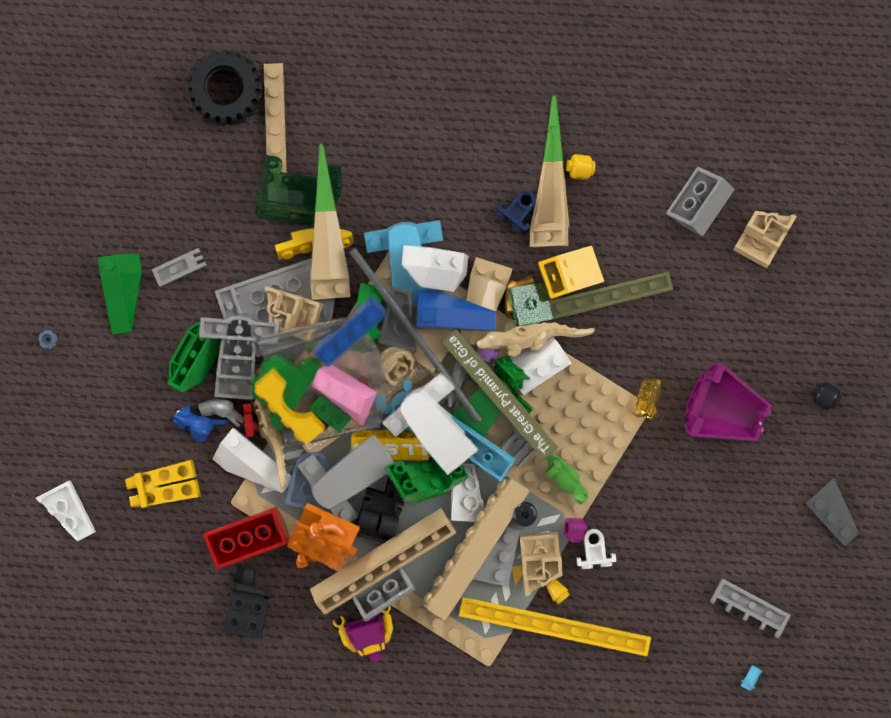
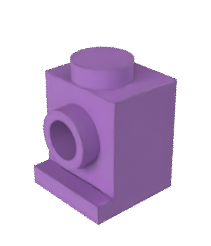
(488, 354)

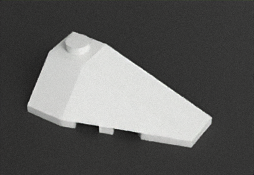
(246, 460)

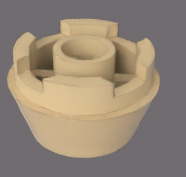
(397, 365)

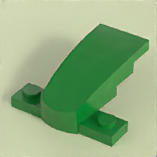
(485, 407)

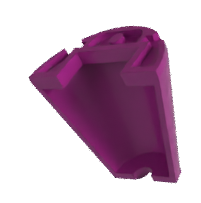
(725, 407)

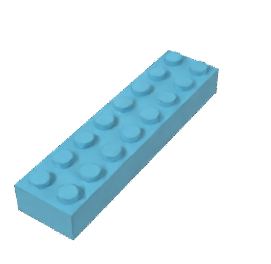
(488, 455)

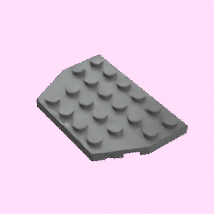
(251, 300)

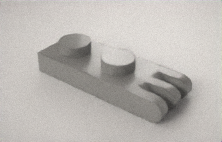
(178, 268)

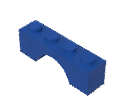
(362, 321)

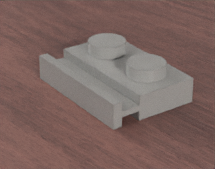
(518, 448)

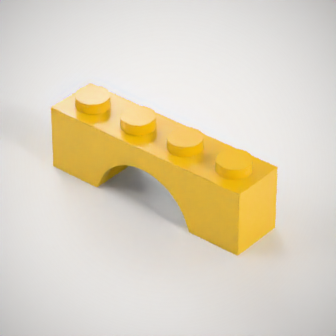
(305, 425)

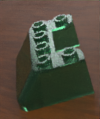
(289, 195)

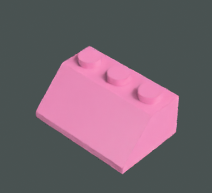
(344, 392)

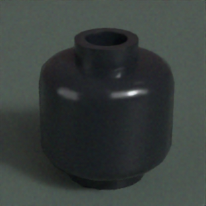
(826, 396)
(532, 514)

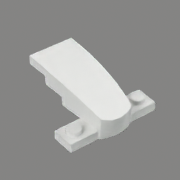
(433, 424)

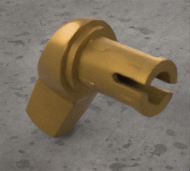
(508, 308)

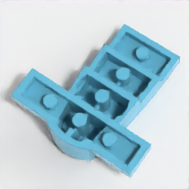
(395, 239)

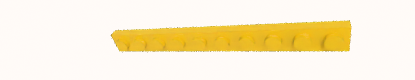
(554, 626)

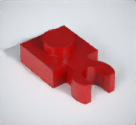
(250, 425)

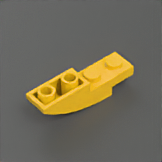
(303, 243)

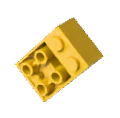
(570, 272)

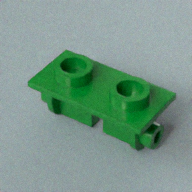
(509, 371)
(330, 413)

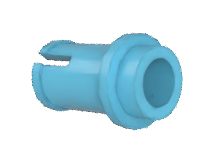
(751, 678)

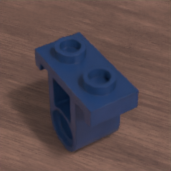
(516, 211)

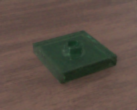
(530, 304)

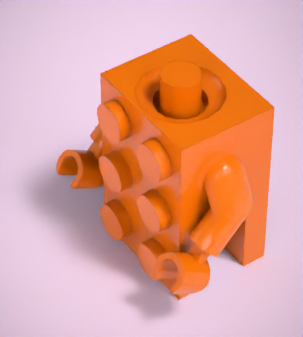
(323, 538)

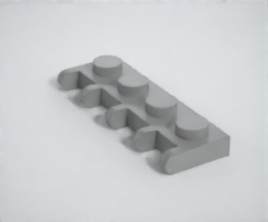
(751, 606)

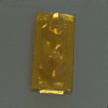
(647, 398)

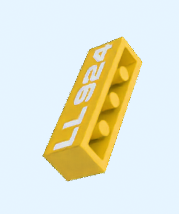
(400, 448)

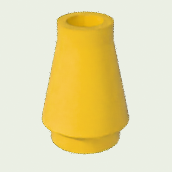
(557, 591)

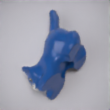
(198, 425)

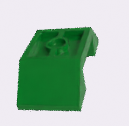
(424, 479)

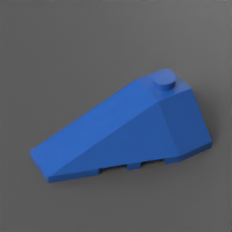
(447, 312)

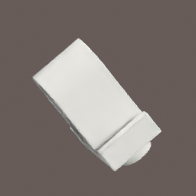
(595, 552)

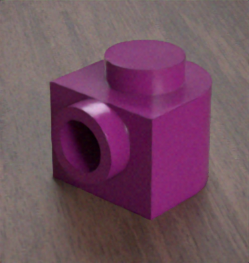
(575, 529)

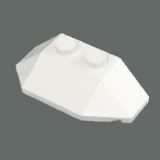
(435, 267)

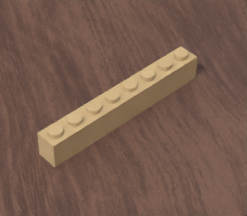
(475, 547)
(382, 561)

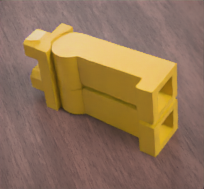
(148, 485)

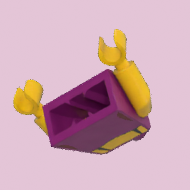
(367, 637)

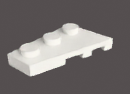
(466, 497)
(68, 509)

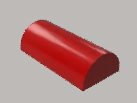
(246, 537)

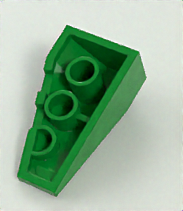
(120, 284)

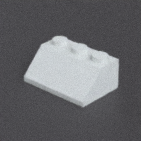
(541, 364)

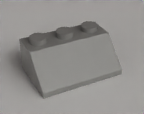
(700, 201)
(383, 593)

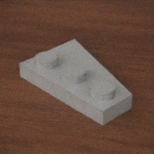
(499, 562)

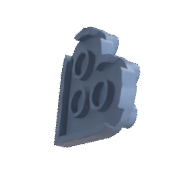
(299, 489)

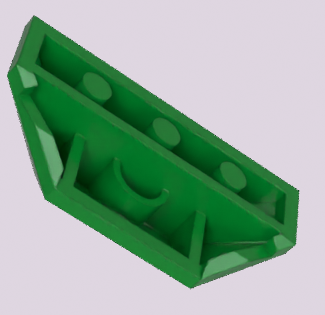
(192, 359)

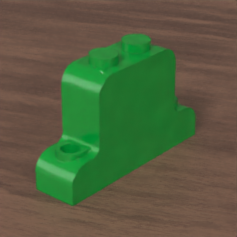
(296, 378)

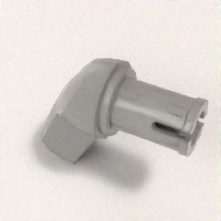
(221, 408)

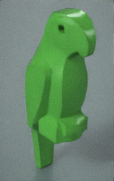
(566, 477)

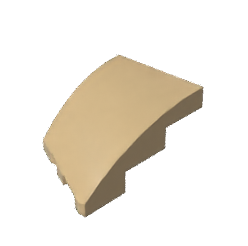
(763, 236)
(291, 310)
(434, 340)
(539, 560)

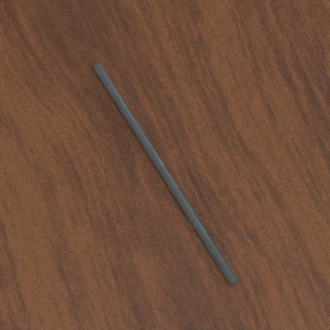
(414, 333)

